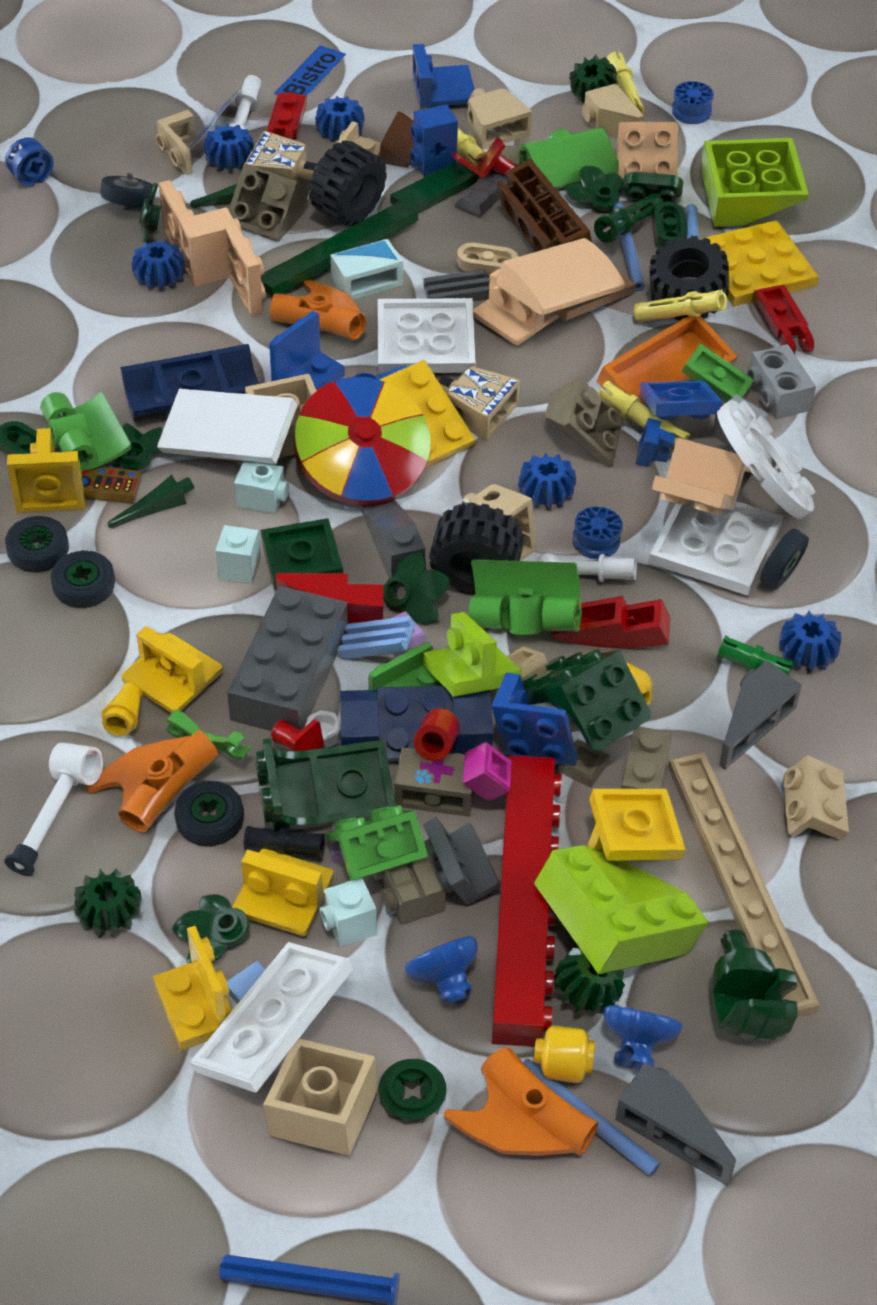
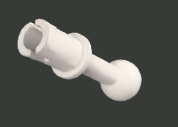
(246, 100)
(605, 568)

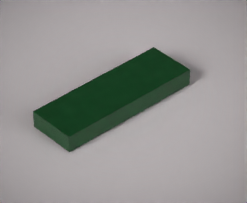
(435, 187)

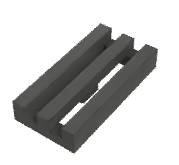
(458, 285)

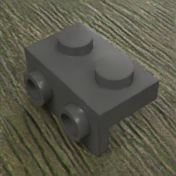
(462, 859)

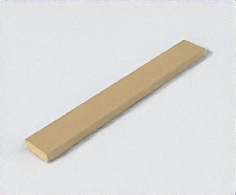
(737, 871)

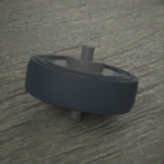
(125, 190)

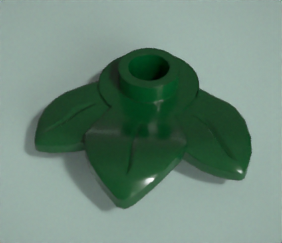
(596, 189)
(150, 213)
(141, 448)
(421, 589)
(211, 921)

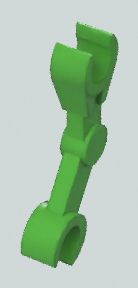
(183, 726)

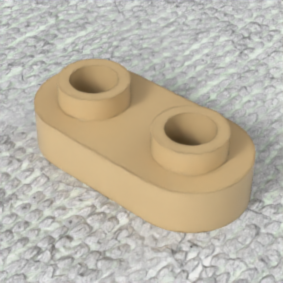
(483, 256)

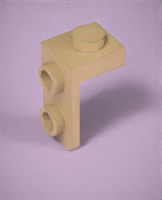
(172, 136)

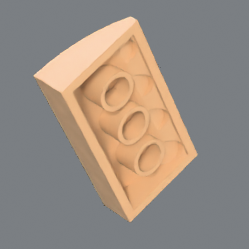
(560, 276)

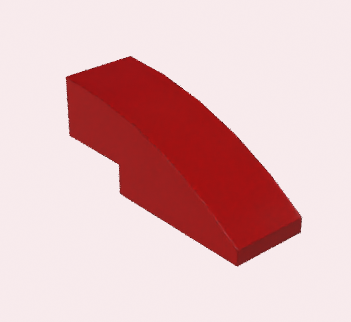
(363, 600)
(620, 625)

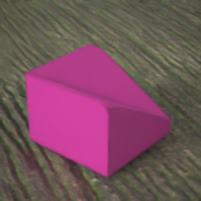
(487, 772)

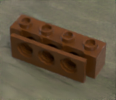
(539, 208)

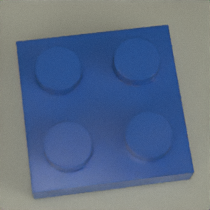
(680, 398)

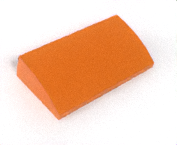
(663, 356)

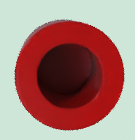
(436, 734)

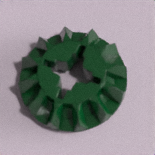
(412, 1074)

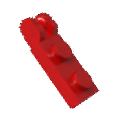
(287, 115)
(784, 317)

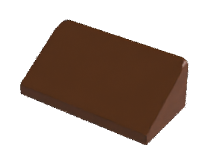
(397, 142)

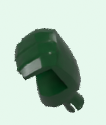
(751, 992)

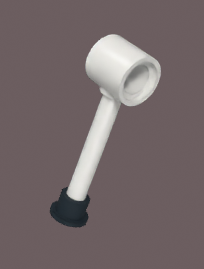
(70, 766)

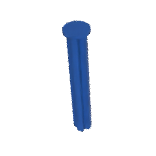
(310, 1279)

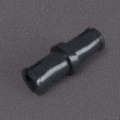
(284, 841)

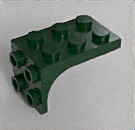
(594, 692)
(323, 784)

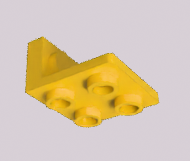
(194, 994)

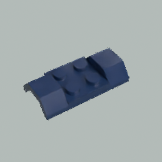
(155, 384)
(398, 712)

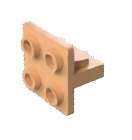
(647, 147)
(509, 315)

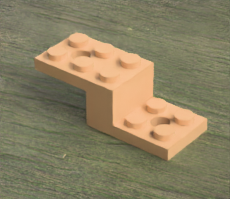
(213, 247)
(702, 475)

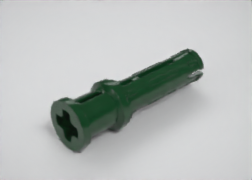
(646, 207)

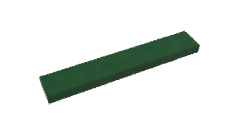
(318, 258)

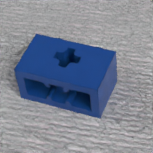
(433, 139)

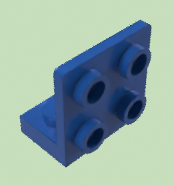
(440, 84)
(299, 353)
(530, 728)

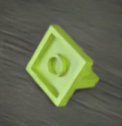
(470, 661)

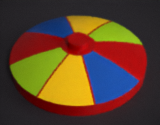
(362, 441)

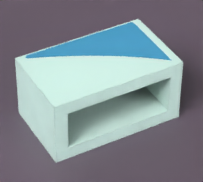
(367, 269)

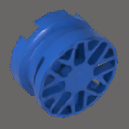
(692, 102)
(30, 163)
(597, 532)

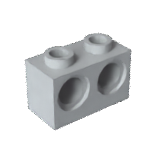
(781, 381)

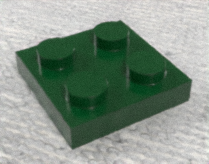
(301, 549)

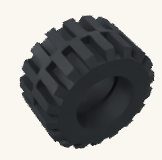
(347, 183)
(688, 259)
(470, 535)

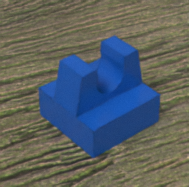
(654, 443)

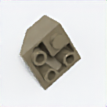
(267, 202)
(586, 419)

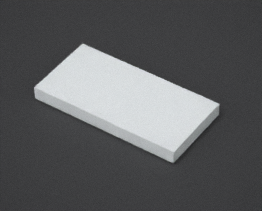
(227, 425)
(271, 1016)

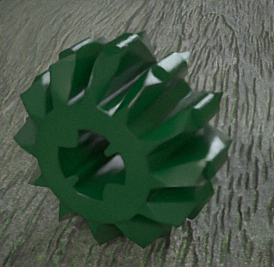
(592, 75)
(107, 902)
(586, 987)

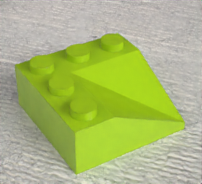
(751, 179)
(618, 910)

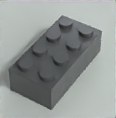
(288, 660)

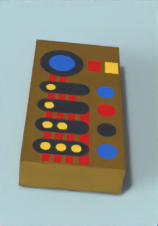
(111, 484)

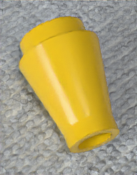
(122, 712)

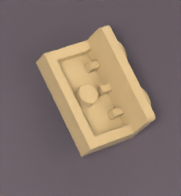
(815, 798)

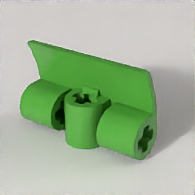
(565, 154)
(86, 428)
(526, 596)

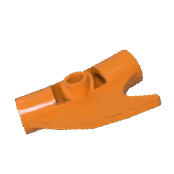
(335, 308)
(155, 775)
(523, 1113)

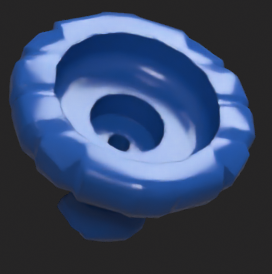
(446, 968)
(639, 1033)

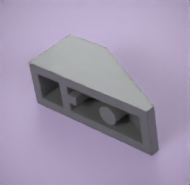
(392, 534)
(762, 703)
(668, 1116)

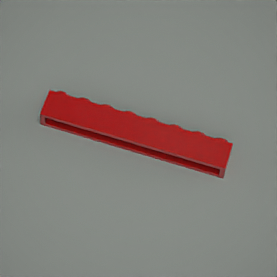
(524, 912)

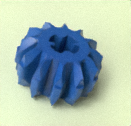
(336, 115)
(228, 147)
(158, 264)
(547, 480)
(810, 641)

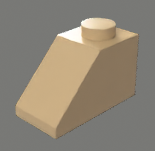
(609, 107)

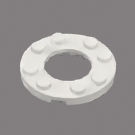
(760, 452)

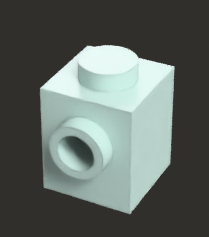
(260, 487)
(238, 554)
(349, 912)

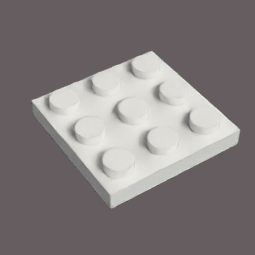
(428, 331)
(715, 546)

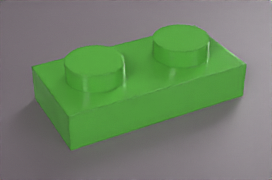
(717, 373)

